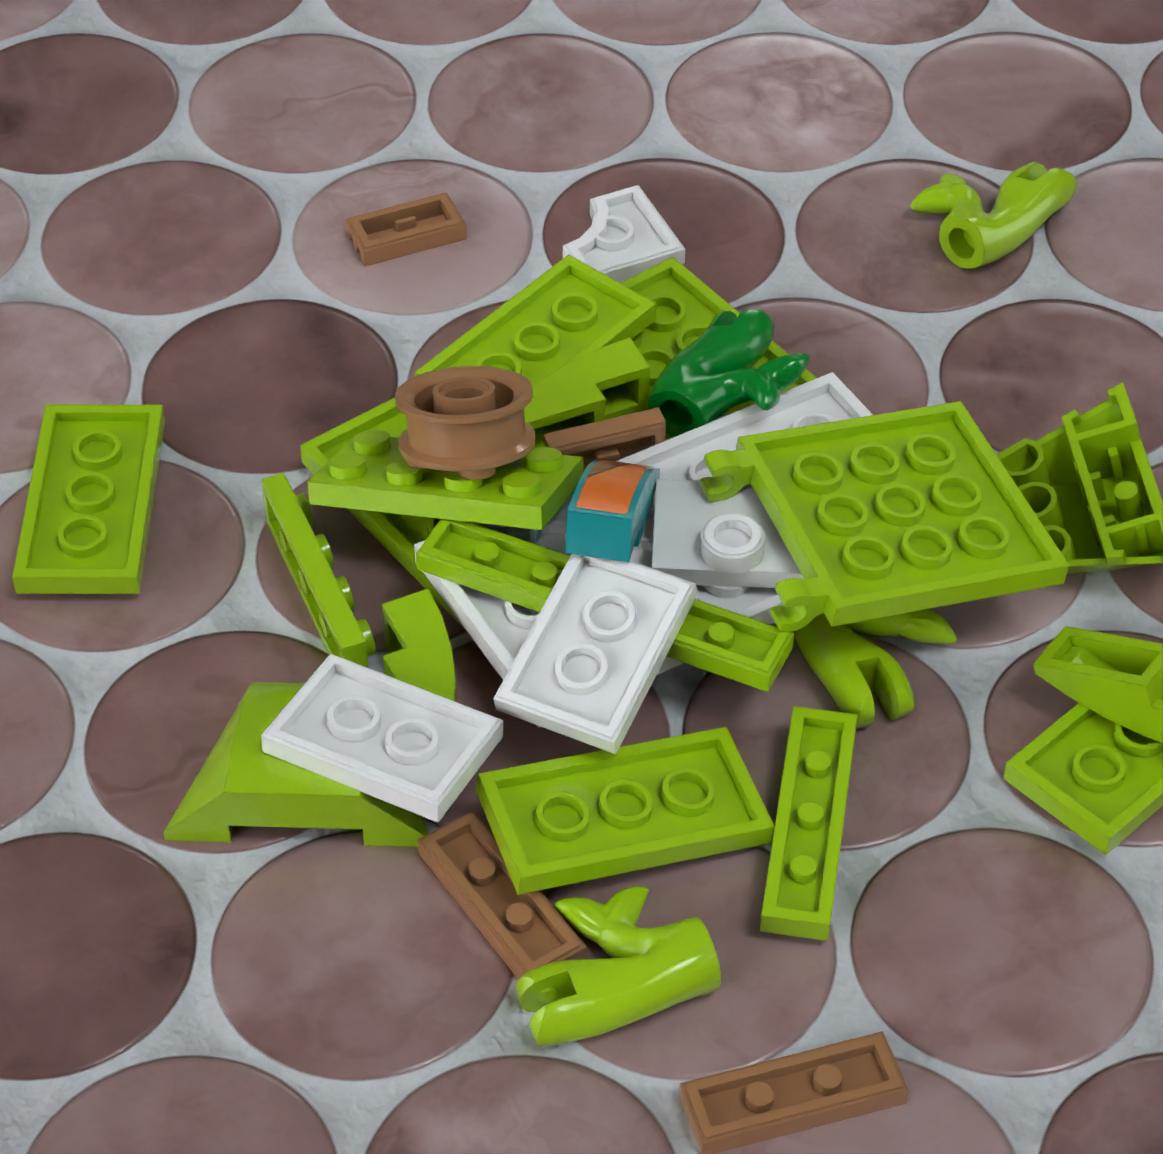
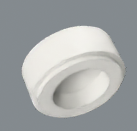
(732, 543)

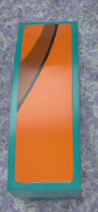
(610, 509)

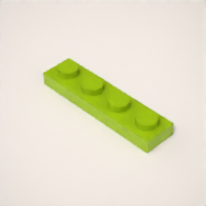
(310, 565)
(809, 824)

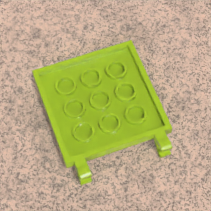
(889, 515)

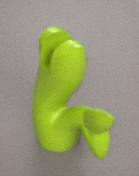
(1021, 207)
(856, 667)
(644, 976)

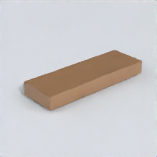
(519, 927)
(792, 1093)

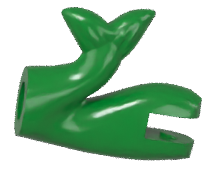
(717, 373)

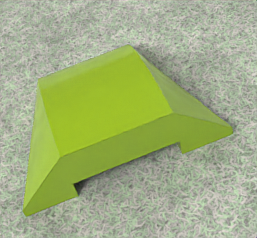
(1093, 487)
(258, 790)

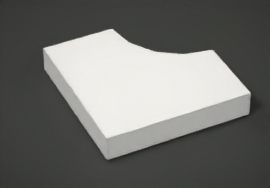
(625, 236)

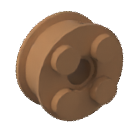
(465, 420)

